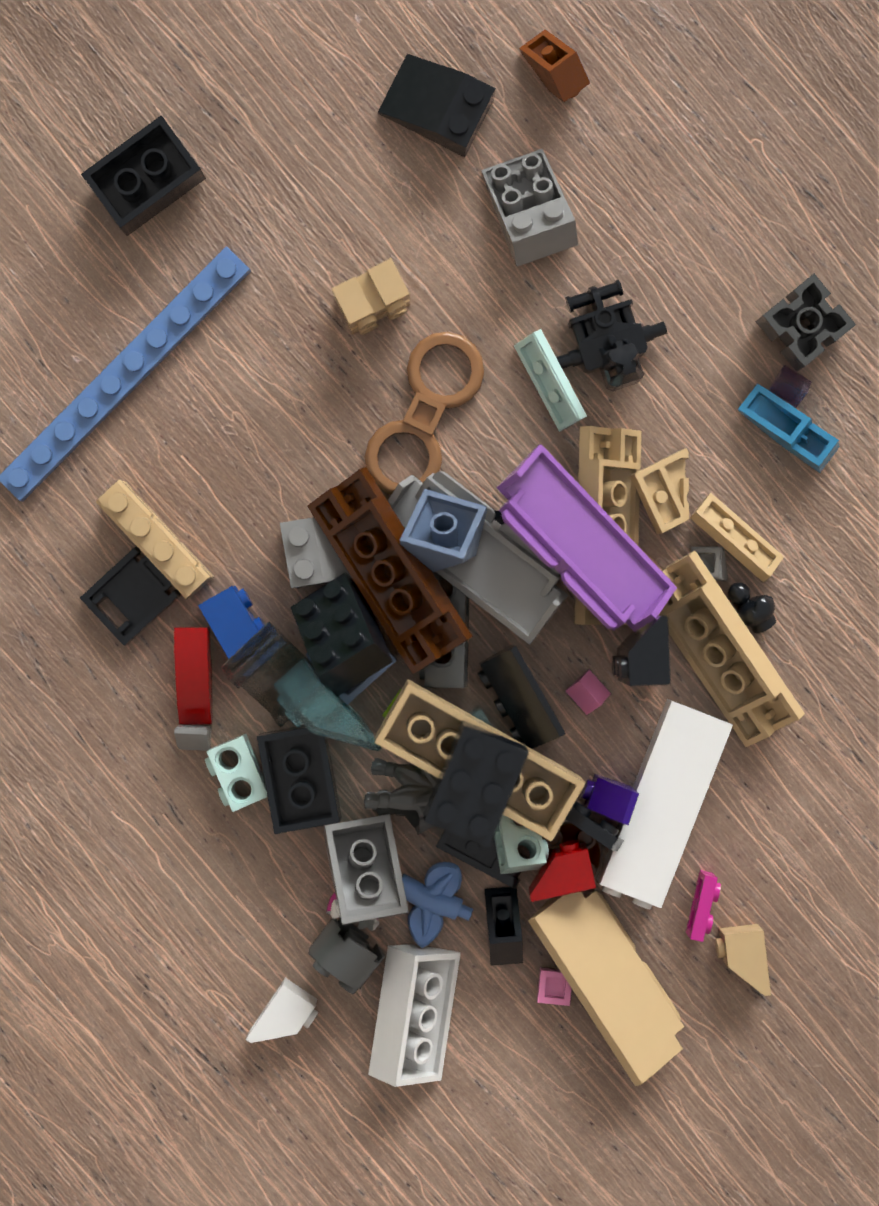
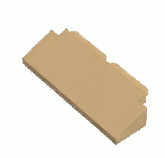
(610, 981)

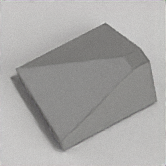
(714, 560)

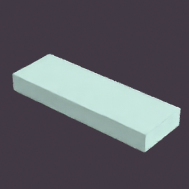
(550, 380)

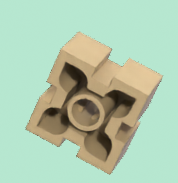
(372, 297)

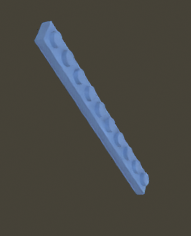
(124, 374)

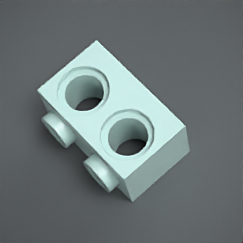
(247, 769)
(508, 838)

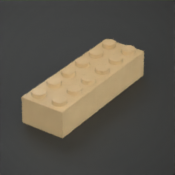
(422, 732)

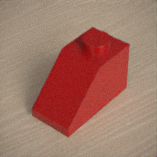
(566, 872)

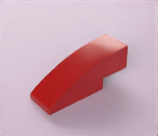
(193, 674)

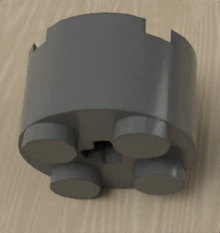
(345, 955)

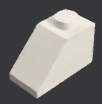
(284, 1013)

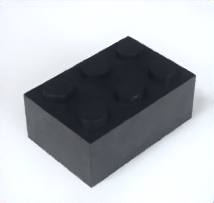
(143, 175)
(341, 635)
(298, 779)
(475, 783)

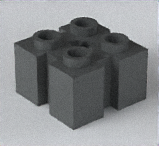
(825, 323)

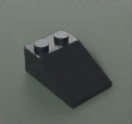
(438, 103)

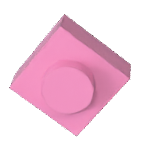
(553, 987)

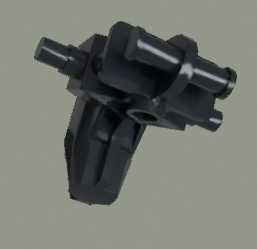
(608, 337)

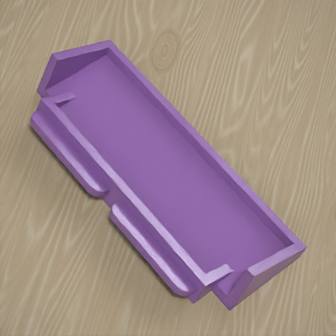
(582, 543)

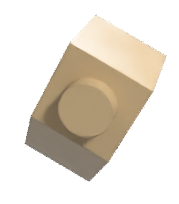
(745, 954)

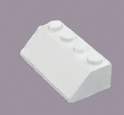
(414, 1014)

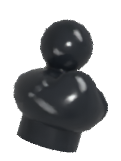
(754, 611)

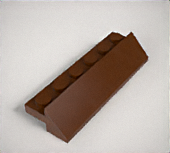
(389, 577)

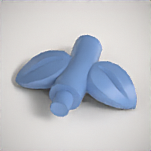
(434, 901)

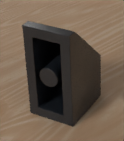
(503, 926)

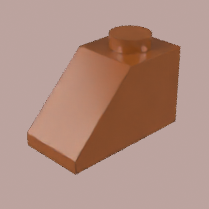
(555, 65)

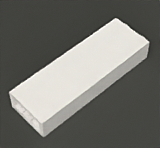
(669, 799)

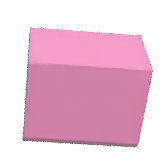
(588, 692)

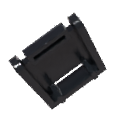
(136, 591)

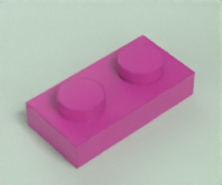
(700, 919)

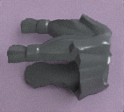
(406, 800)

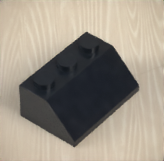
(644, 655)
(520, 698)

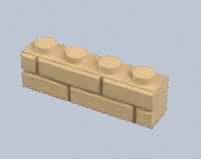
(154, 539)

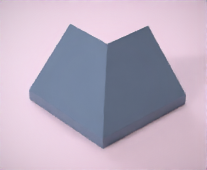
(443, 530)

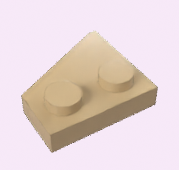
(664, 491)

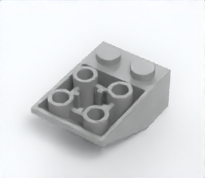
(530, 207)

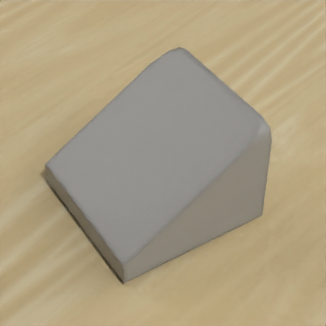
(193, 737)

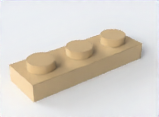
(737, 537)

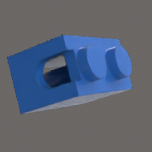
(231, 618)

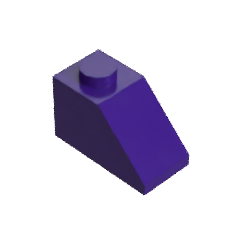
(610, 798)

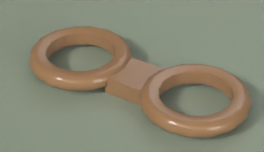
(426, 406)

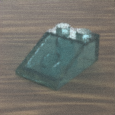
(319, 709)

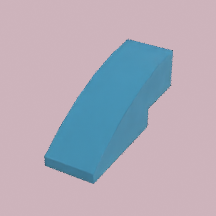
(789, 428)

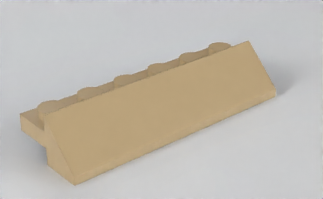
(604, 472)
(726, 654)

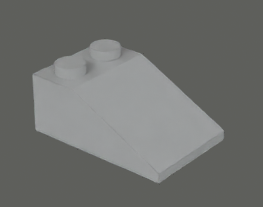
(309, 554)
(365, 869)

